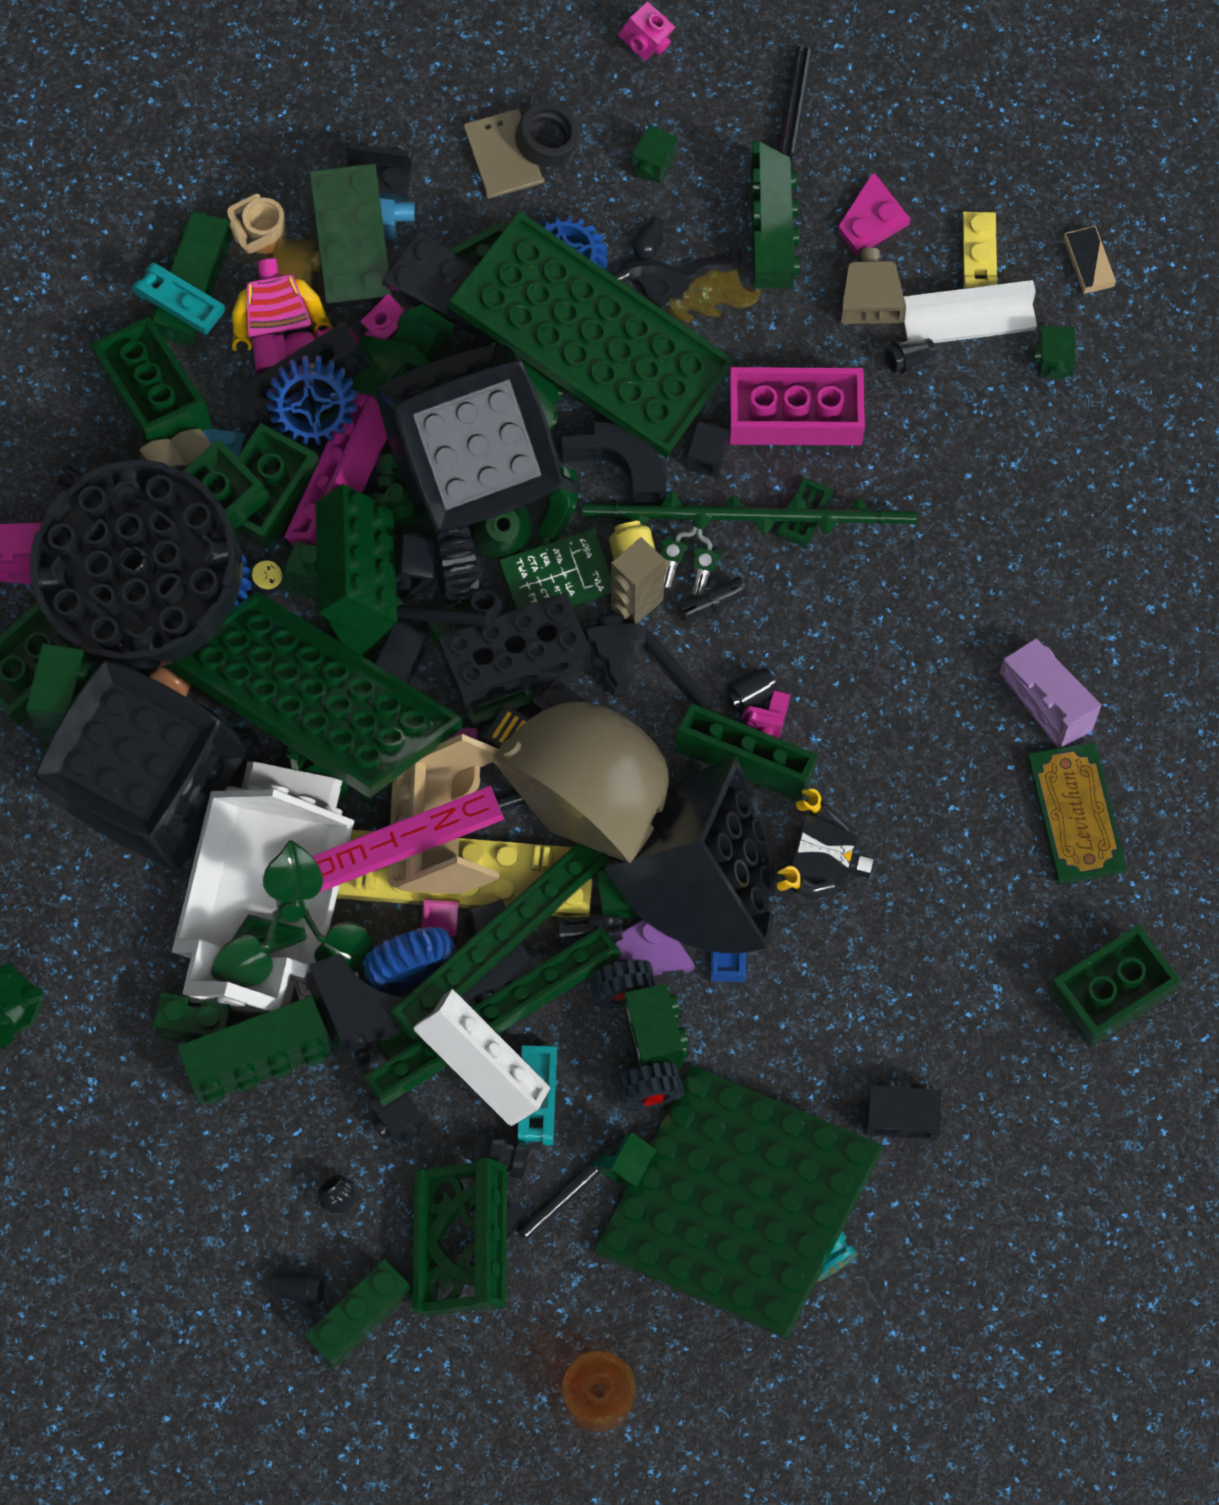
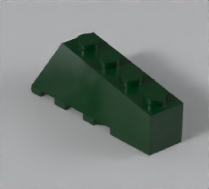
(773, 218)

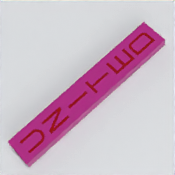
(408, 837)

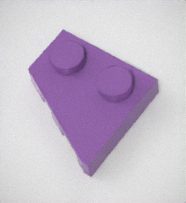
(649, 944)

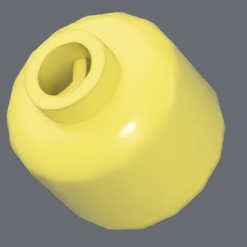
(626, 535)

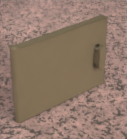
(498, 157)

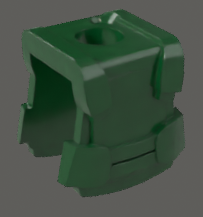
(18, 1003)

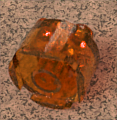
(579, 1382)

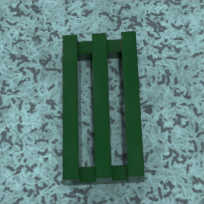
(795, 536)

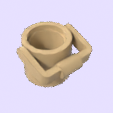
(262, 223)

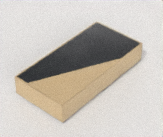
(1089, 259)

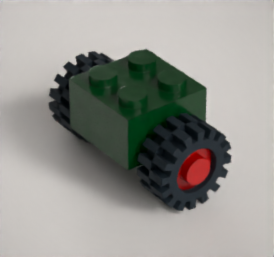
(653, 1032)

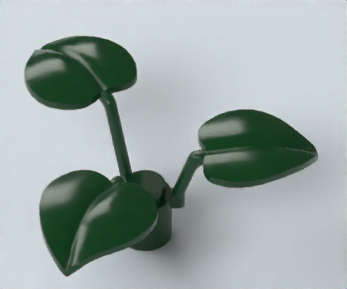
(290, 881)

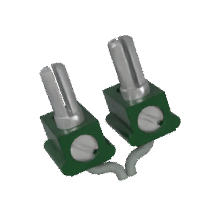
(705, 561)

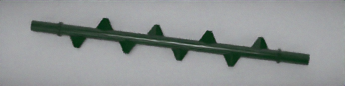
(763, 517)

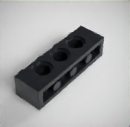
(337, 344)

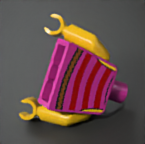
(275, 306)

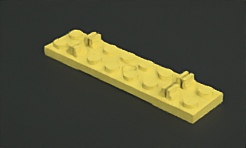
(517, 867)

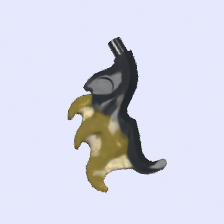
(692, 289)

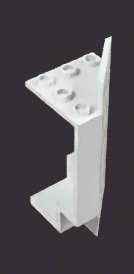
(236, 844)

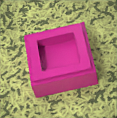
(441, 914)

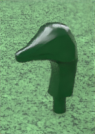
(559, 513)

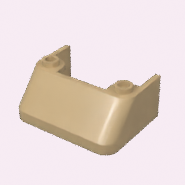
(436, 779)

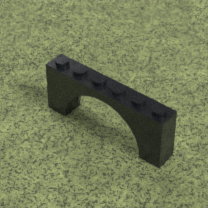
(360, 1013)

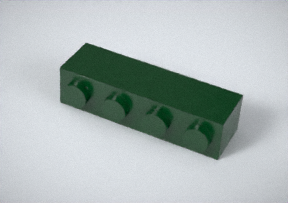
(198, 263)
(762, 756)

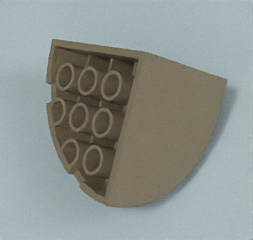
(588, 776)

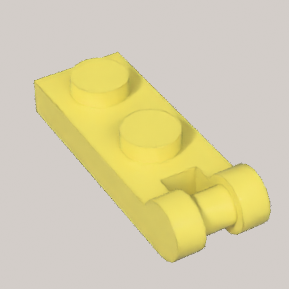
(979, 249)

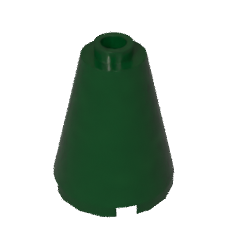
(500, 544)

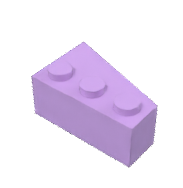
(1051, 693)

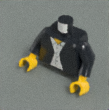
(823, 853)

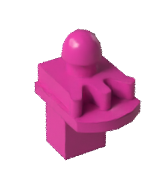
(770, 720)

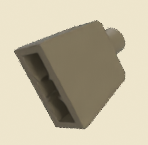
(872, 291)

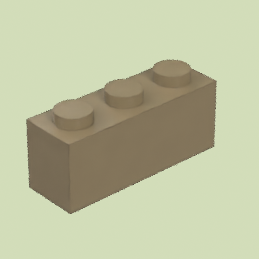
(637, 581)

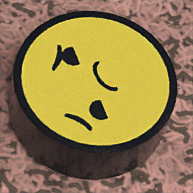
(266, 576)

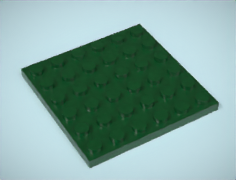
(740, 1202)

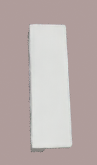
(970, 312)
(482, 1059)

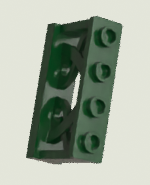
(432, 1221)

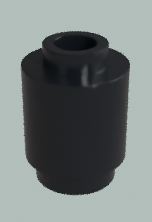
(751, 689)

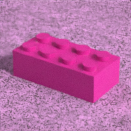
(796, 406)

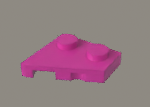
(872, 217)

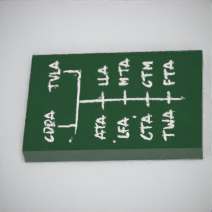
(567, 566)

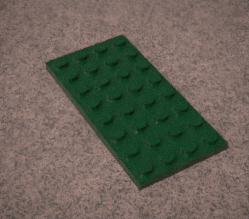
(591, 333)
(317, 695)

